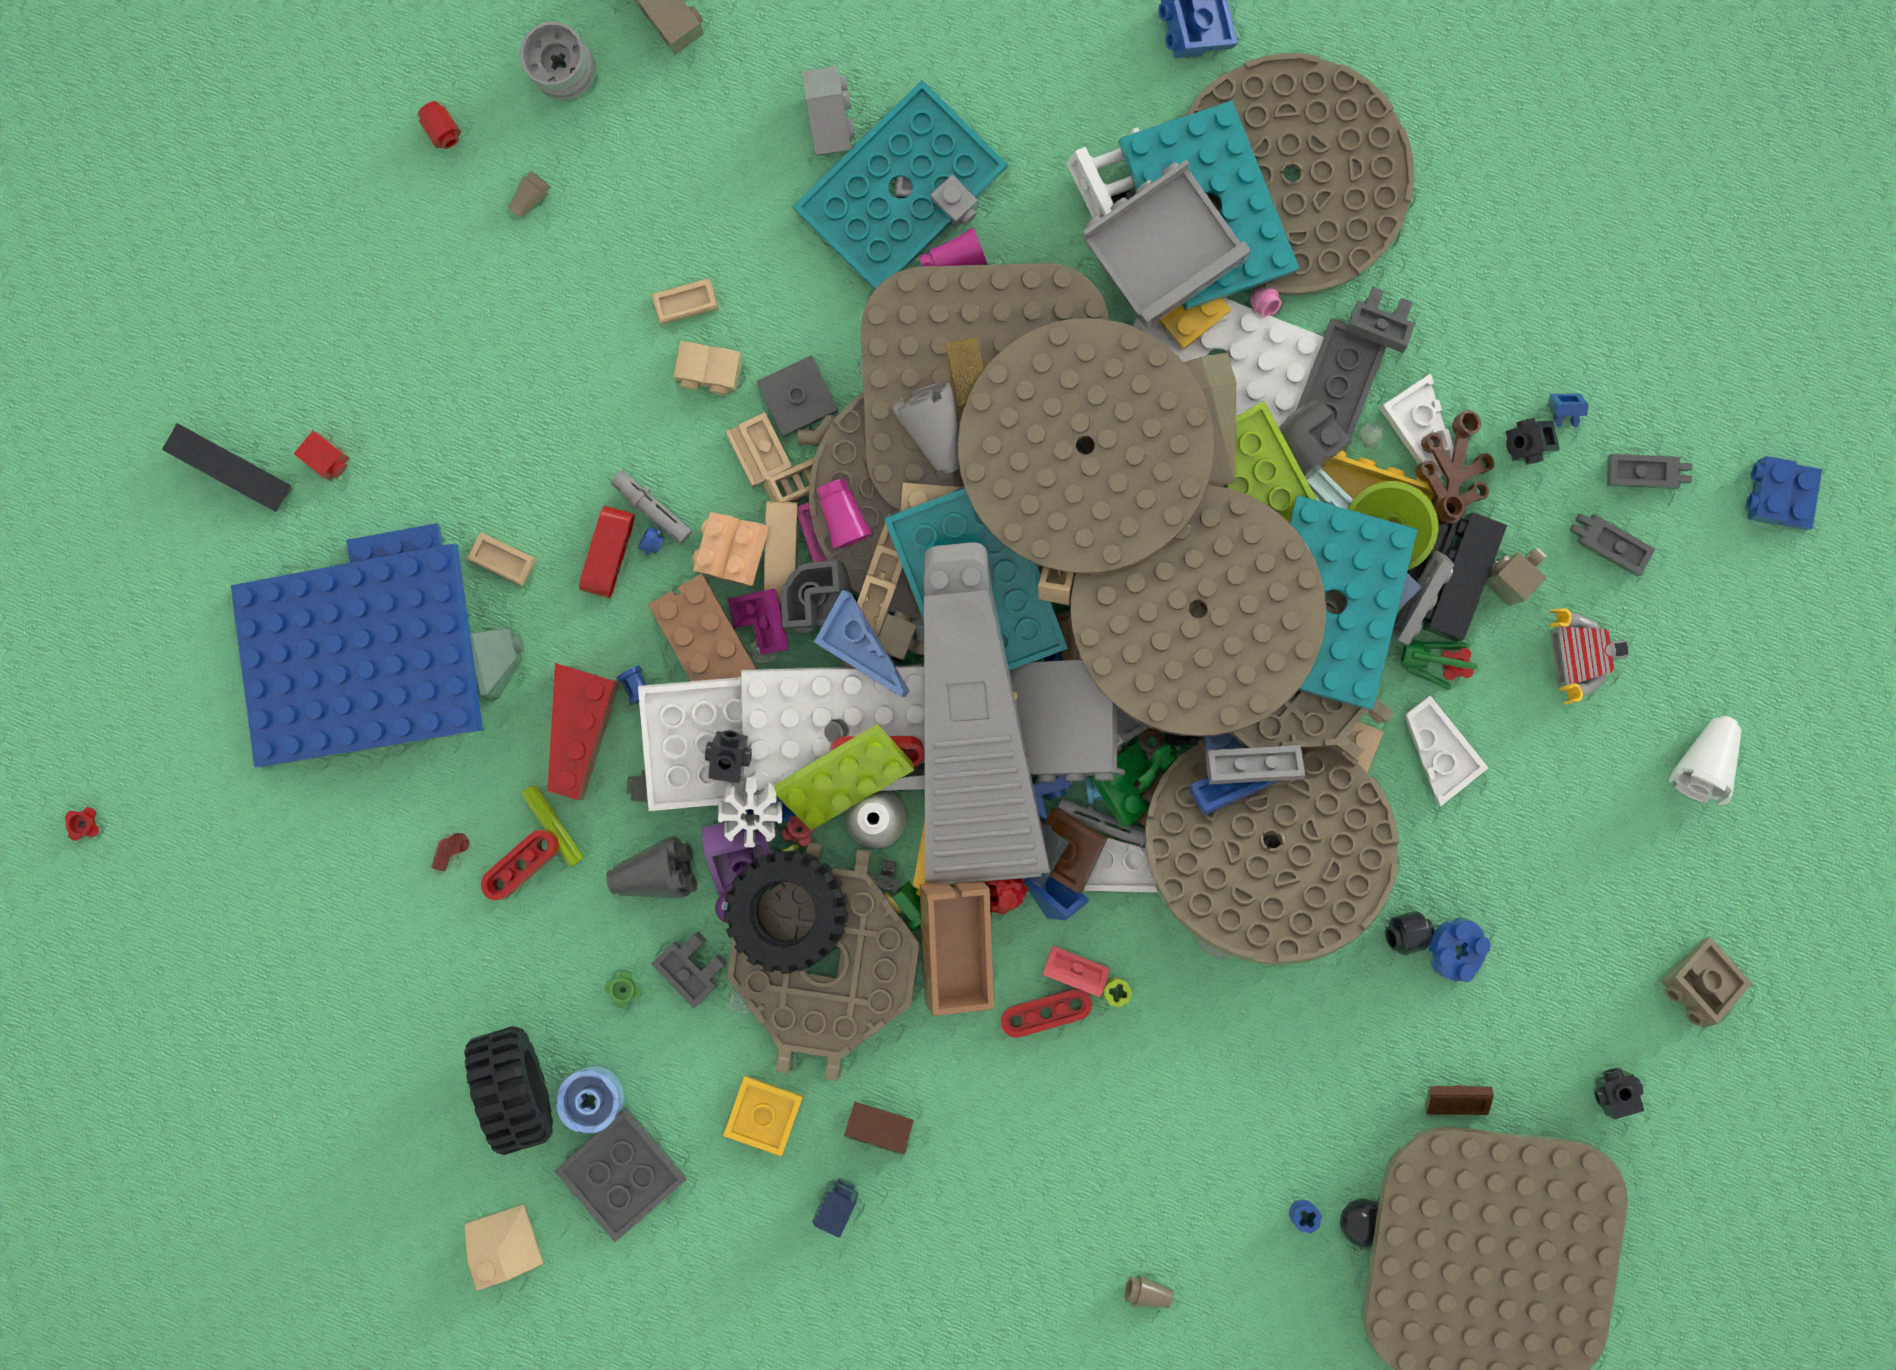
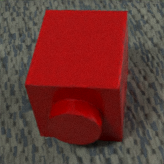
(322, 456)

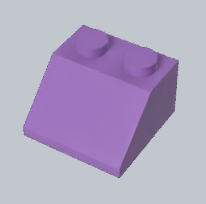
(728, 857)

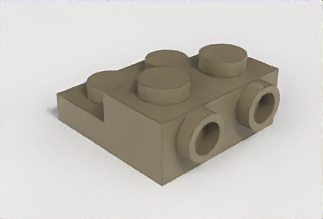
(1706, 984)

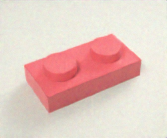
(1076, 971)

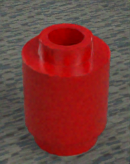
(438, 125)

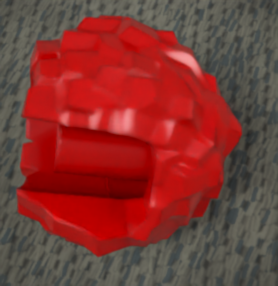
(1006, 894)

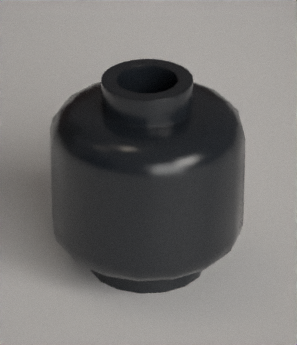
(1409, 933)

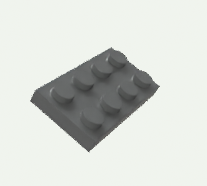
(1343, 374)

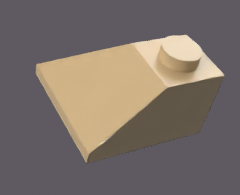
(501, 1247)

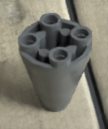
(655, 872)

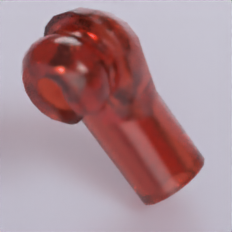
(448, 847)

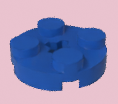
(1472, 954)

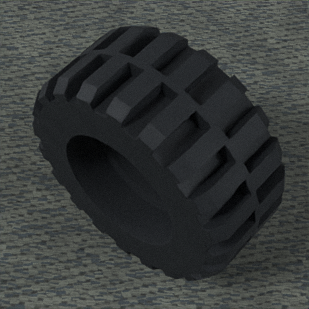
(748, 929)
(508, 1090)

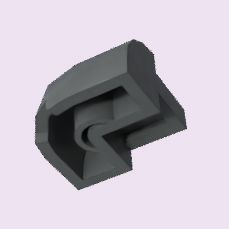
(1313, 436)
(812, 593)

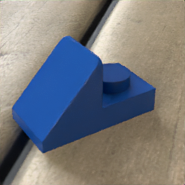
(1052, 789)

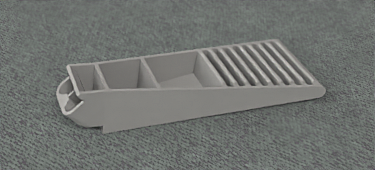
(977, 770)

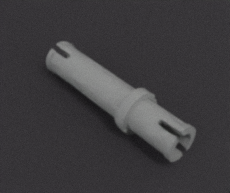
(657, 512)
(1135, 833)

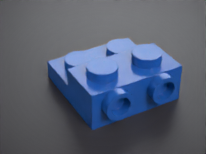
(1197, 26)
(1783, 493)

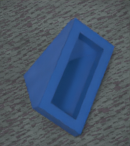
(1056, 899)

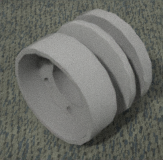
(554, 45)

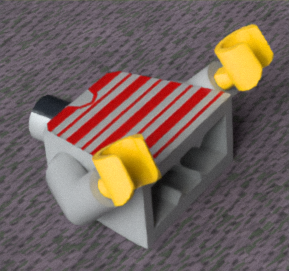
(1582, 654)

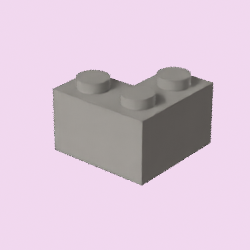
(826, 106)

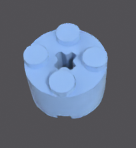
(598, 1115)

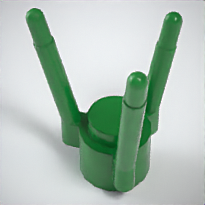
(1417, 656)

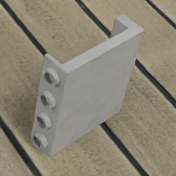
(1164, 244)
(1065, 722)

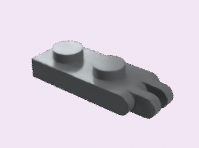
(1646, 471)
(1612, 543)

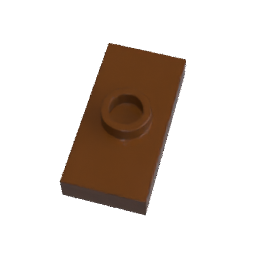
(1459, 1100)

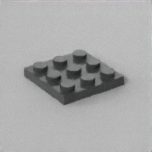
(621, 1174)

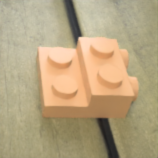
(730, 548)

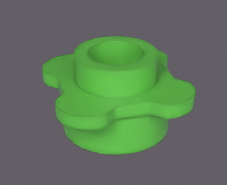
(620, 998)

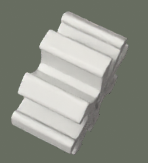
(736, 814)

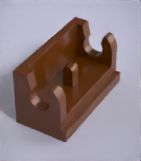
(878, 1128)

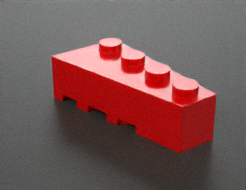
(577, 728)

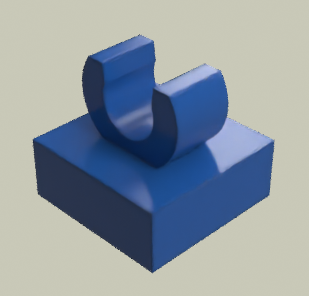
(1568, 405)

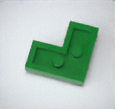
(1120, 792)

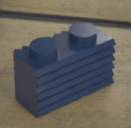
(835, 1207)

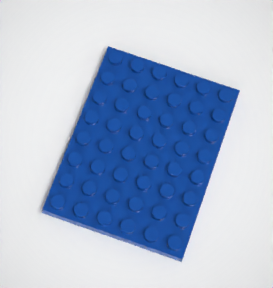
(356, 656)

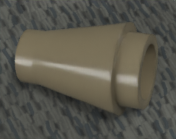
(528, 194)
(1146, 1293)

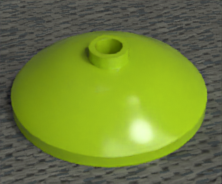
(1406, 505)

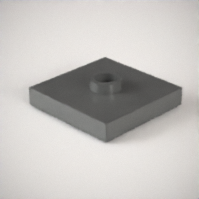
(797, 396)

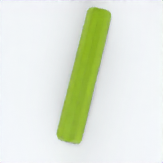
(551, 822)

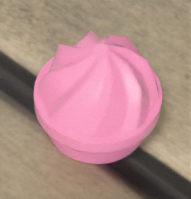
(1265, 301)

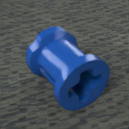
(631, 680)
(1296, 1218)

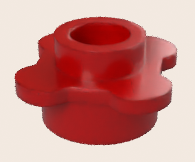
(1451, 672)
(73, 826)

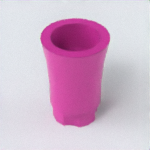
(956, 252)
(842, 515)

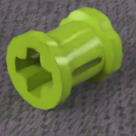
(1121, 1000)

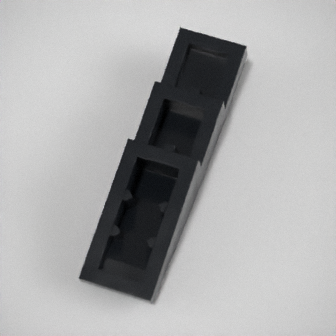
(226, 467)

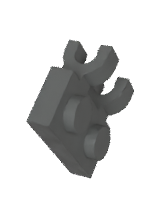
(1380, 326)
(684, 973)

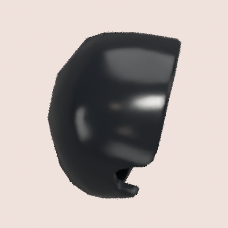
(1359, 1222)

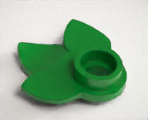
(1160, 761)

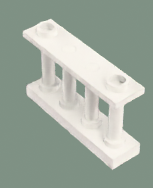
(1086, 176)

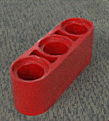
(606, 551)

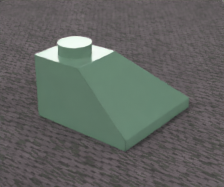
(495, 659)

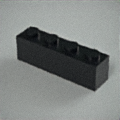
(1472, 559)

